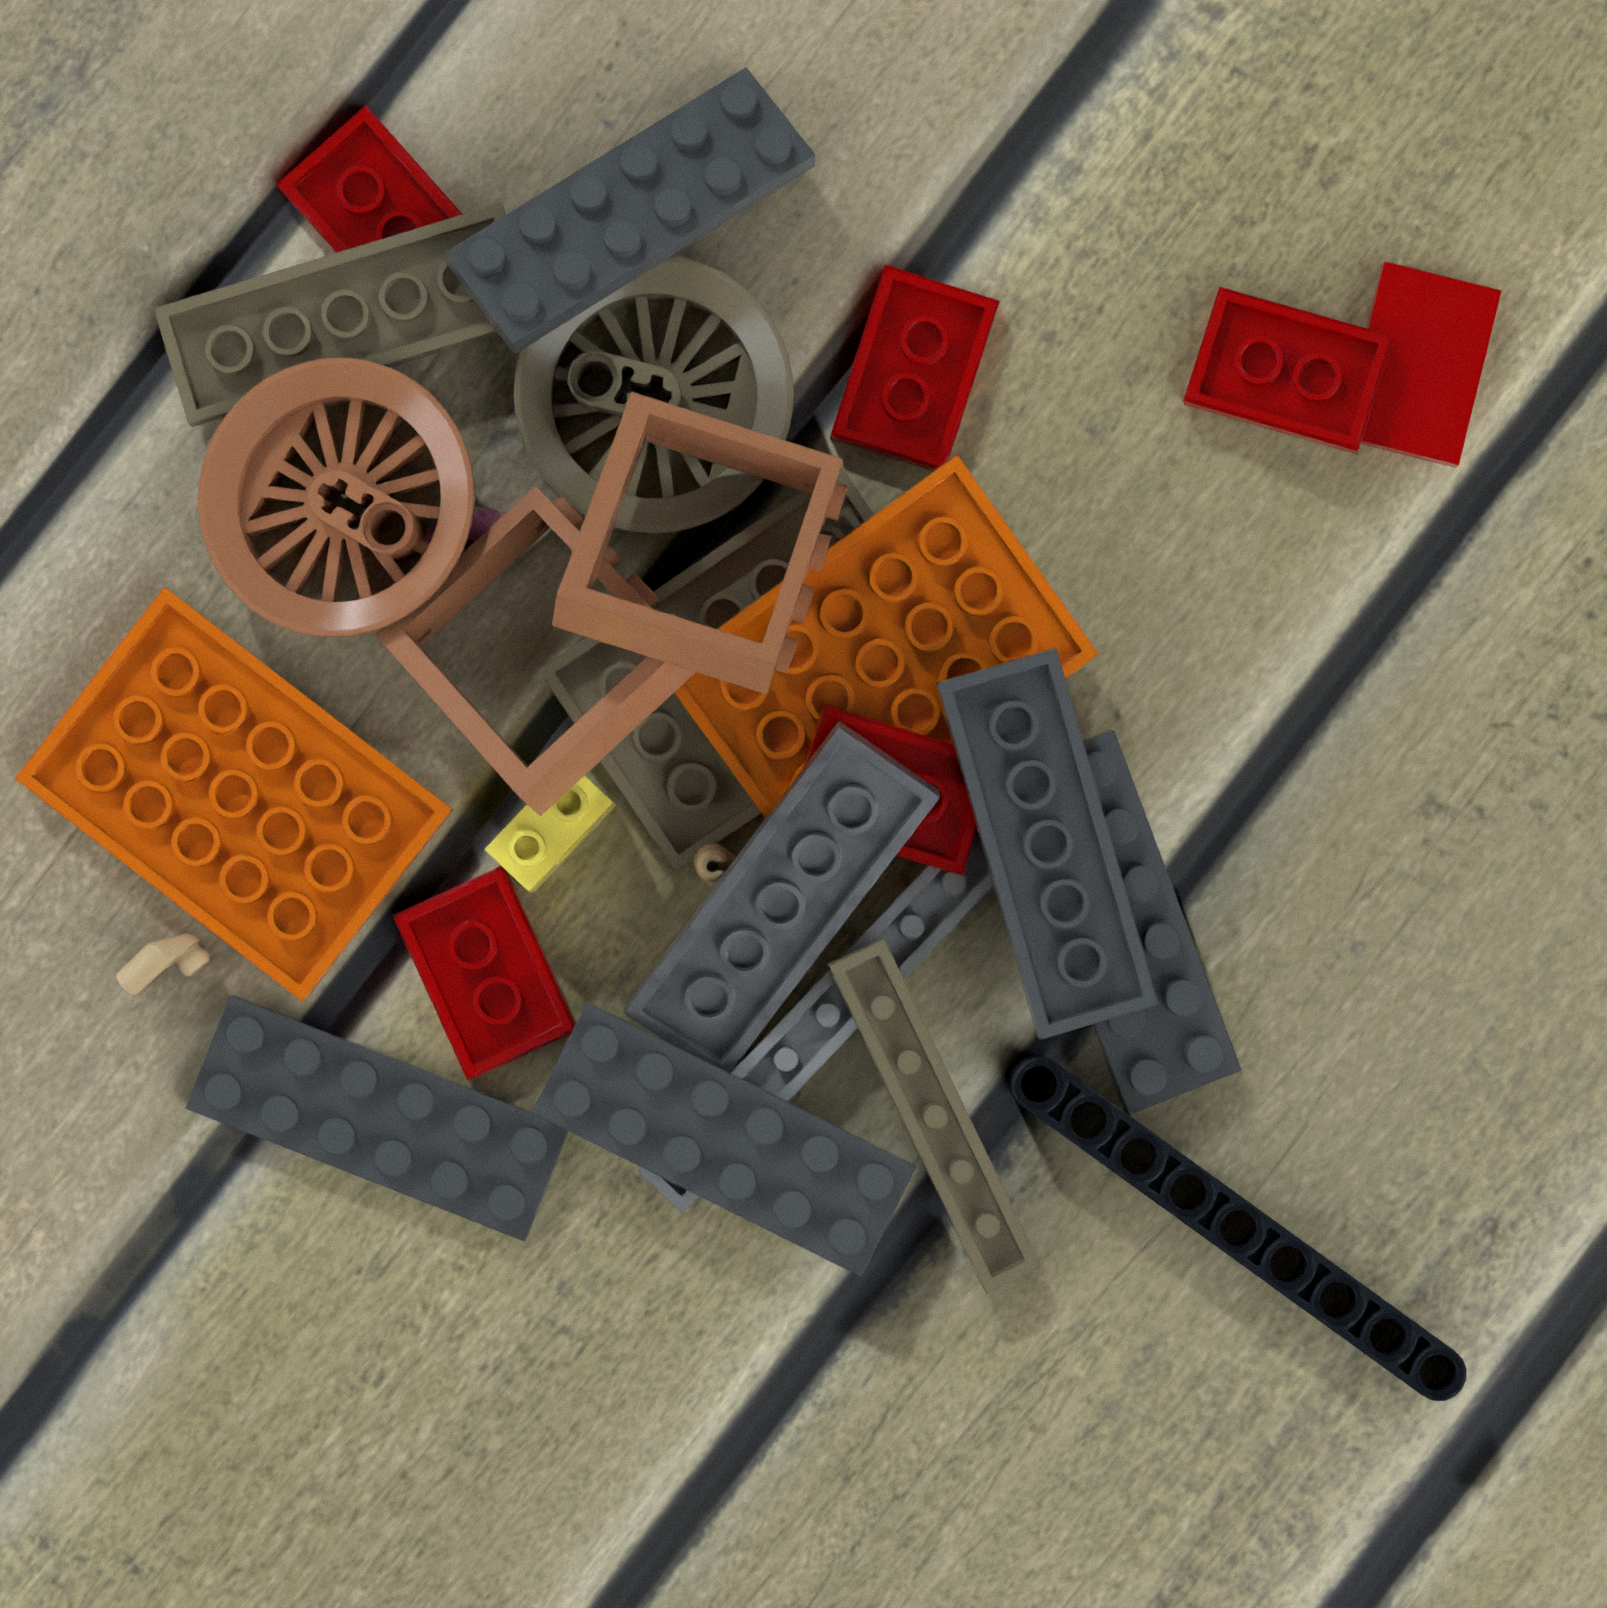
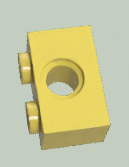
(537, 845)

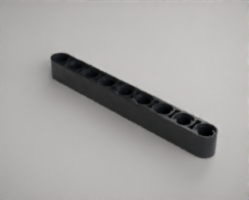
(1256, 1249)

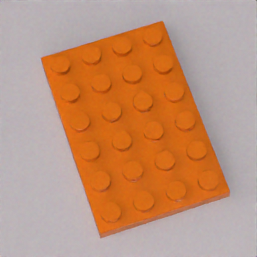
(898, 605)
(234, 794)

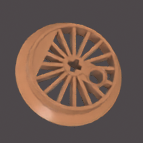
(256, 450)

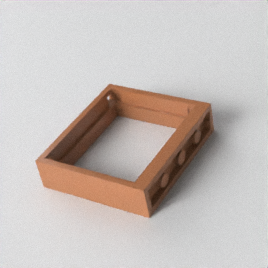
(669, 636)
(596, 730)

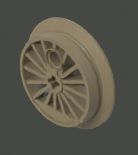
(758, 396)

